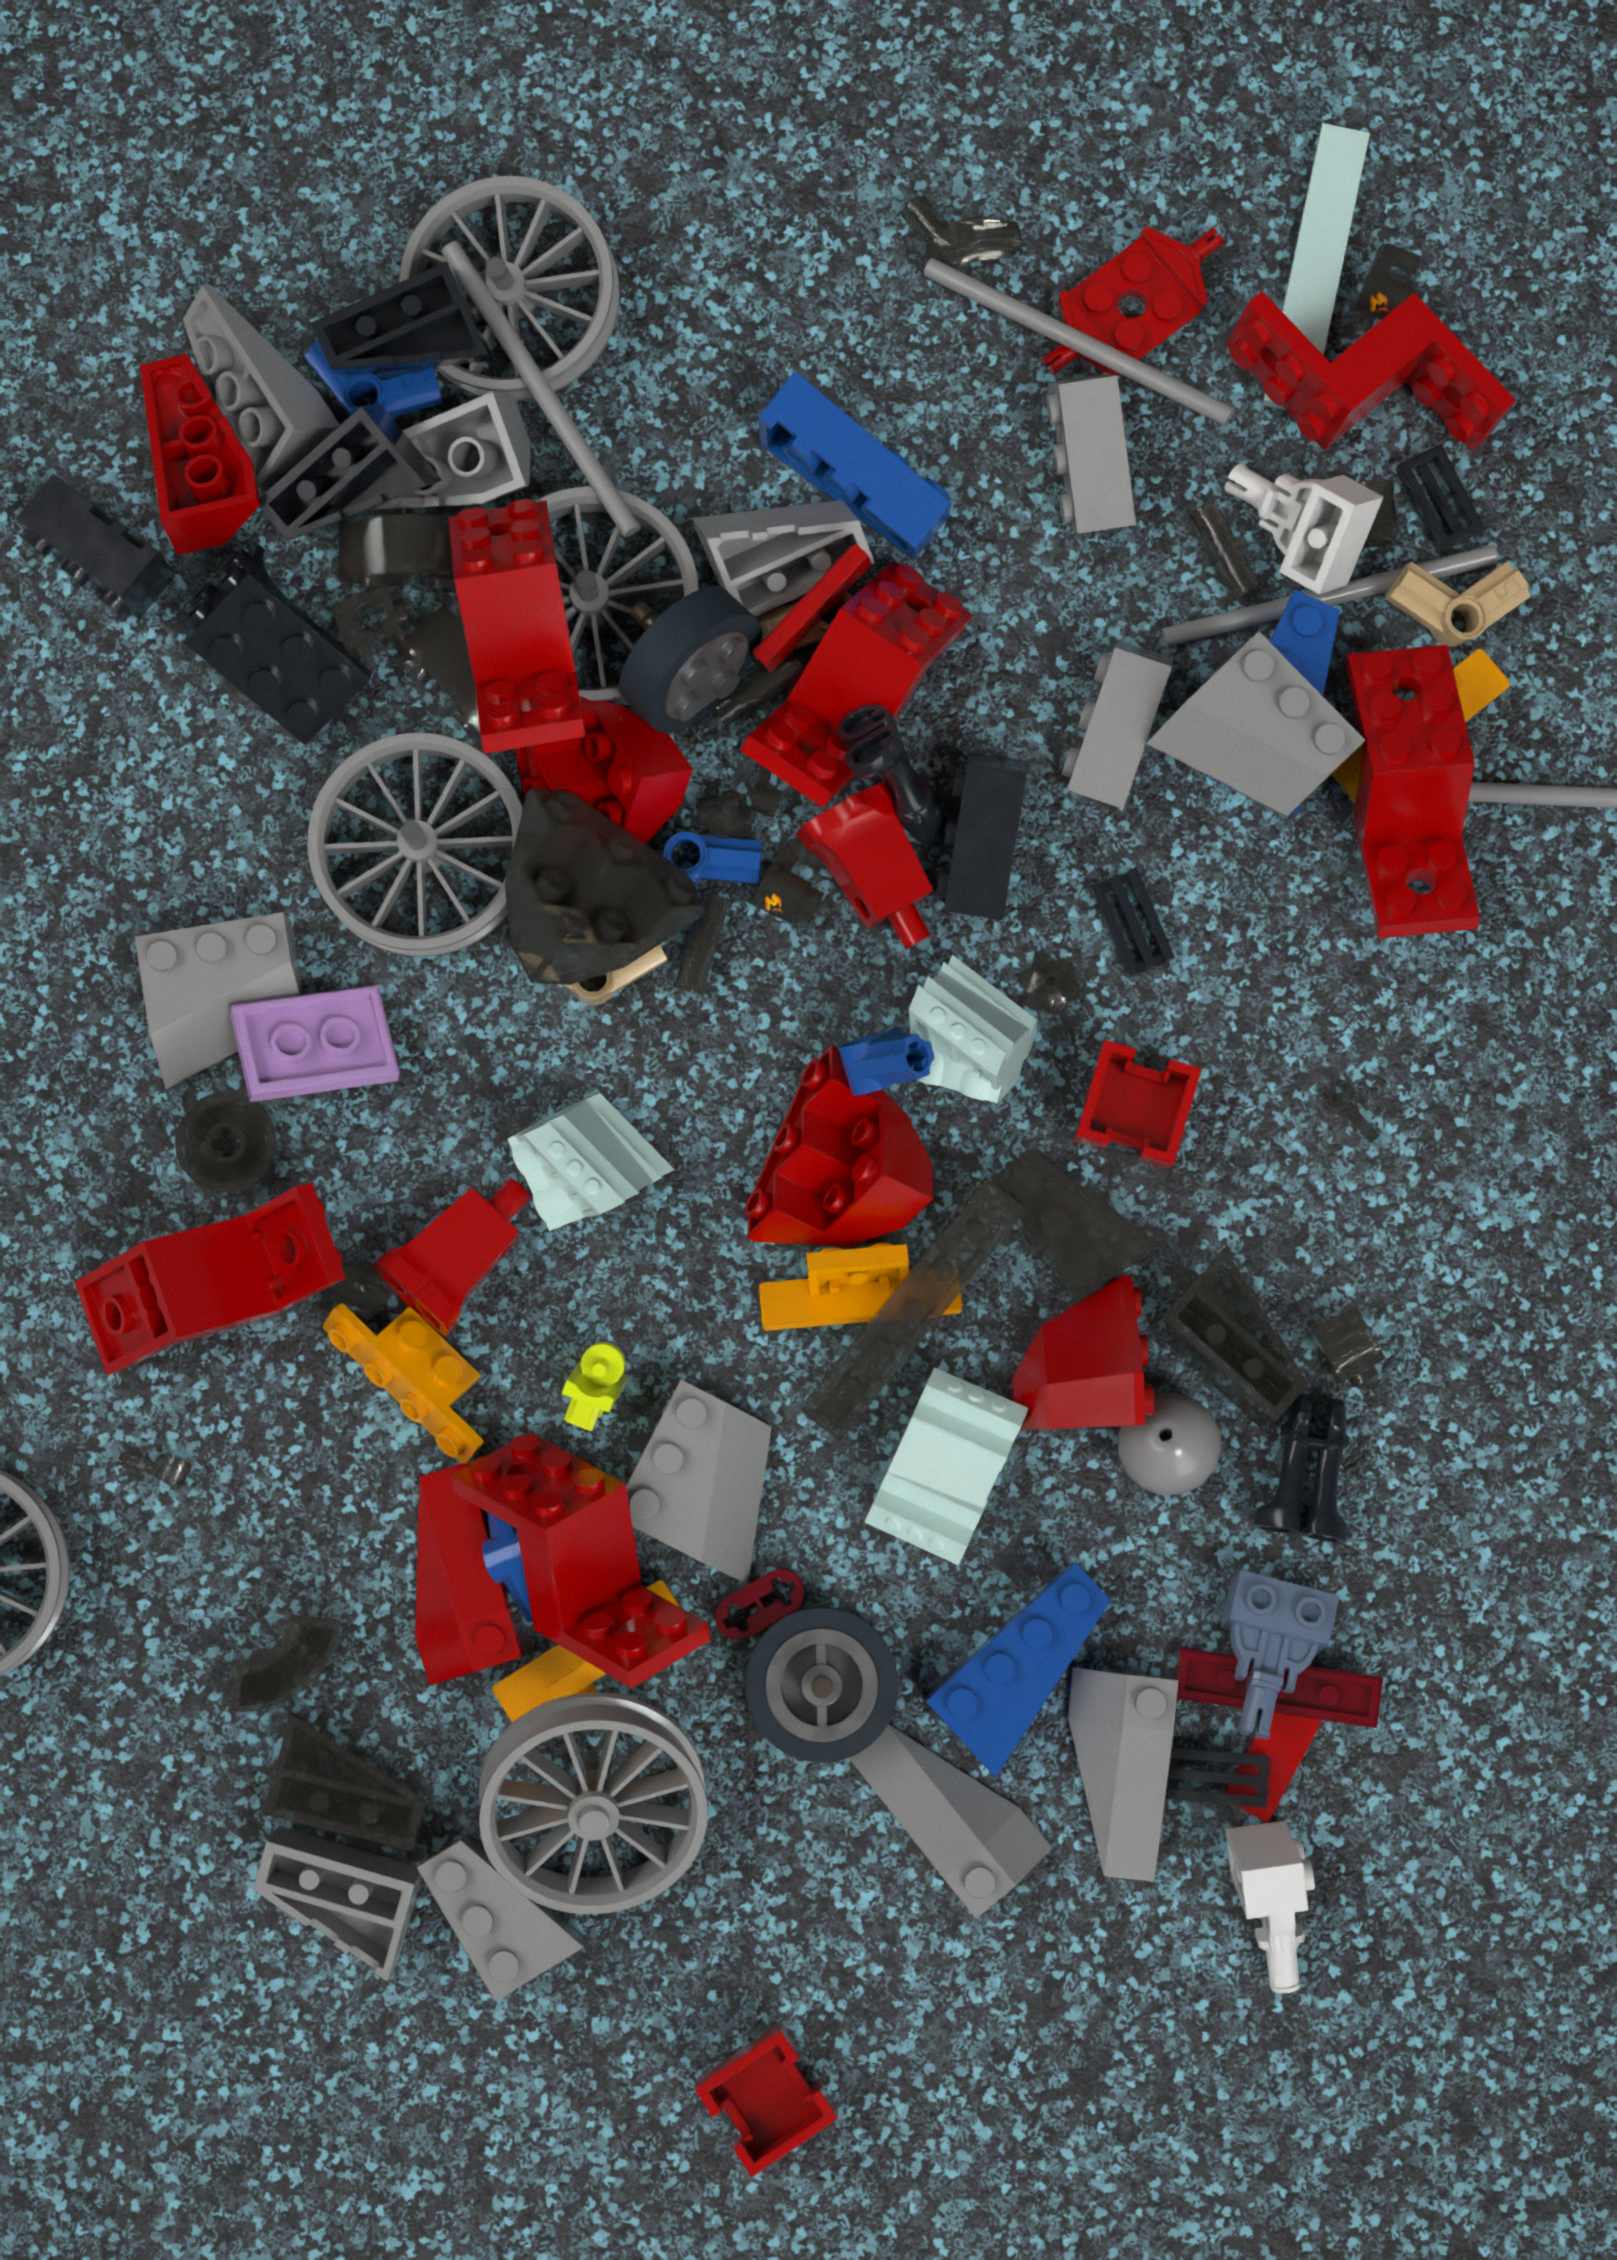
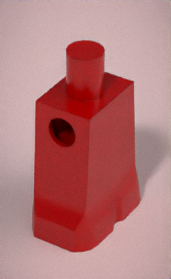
(872, 861)
(454, 1254)

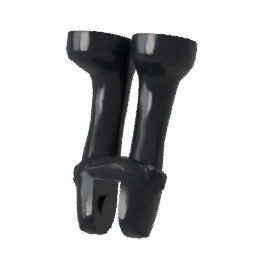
(878, 749)
(1285, 1510)

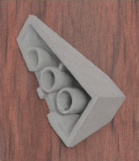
(256, 389)
(475, 450)
(1123, 1754)
(960, 1825)

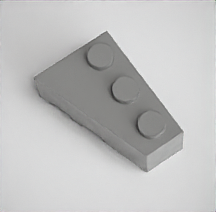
(1091, 453)
(779, 551)
(1117, 723)
(341, 1892)
(497, 1926)

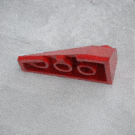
(198, 462)
(460, 1611)

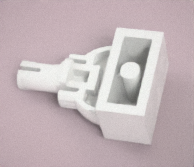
(1313, 522)
(1272, 1884)

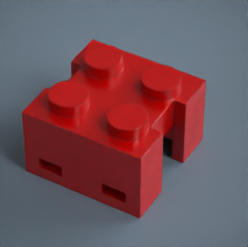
(1137, 1105)
(766, 2099)

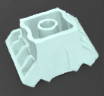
(973, 1031)
(584, 1161)
(946, 1465)

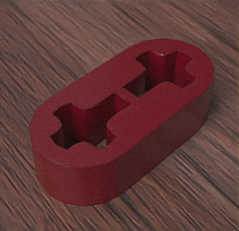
(766, 1615)

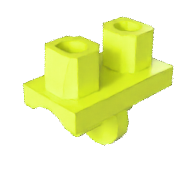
(595, 1384)

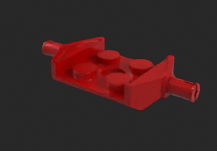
(1154, 270)

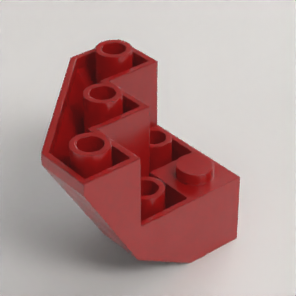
(617, 768)
(839, 1166)
(1088, 1365)

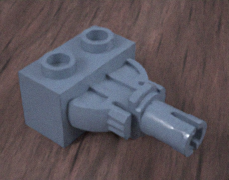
(1278, 1631)

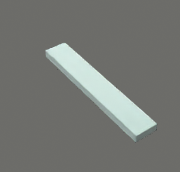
(1324, 233)

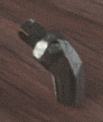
(964, 239)

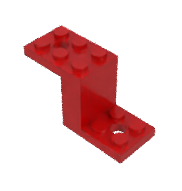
(1336, 395)
(515, 626)
(867, 657)
(1413, 791)
(209, 1279)
(580, 1559)

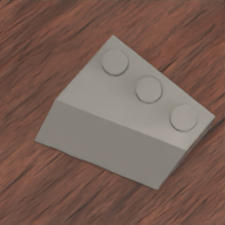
(1260, 729)
(196, 977)
(702, 1481)

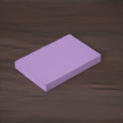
(314, 1043)

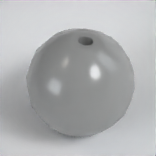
(1173, 1448)

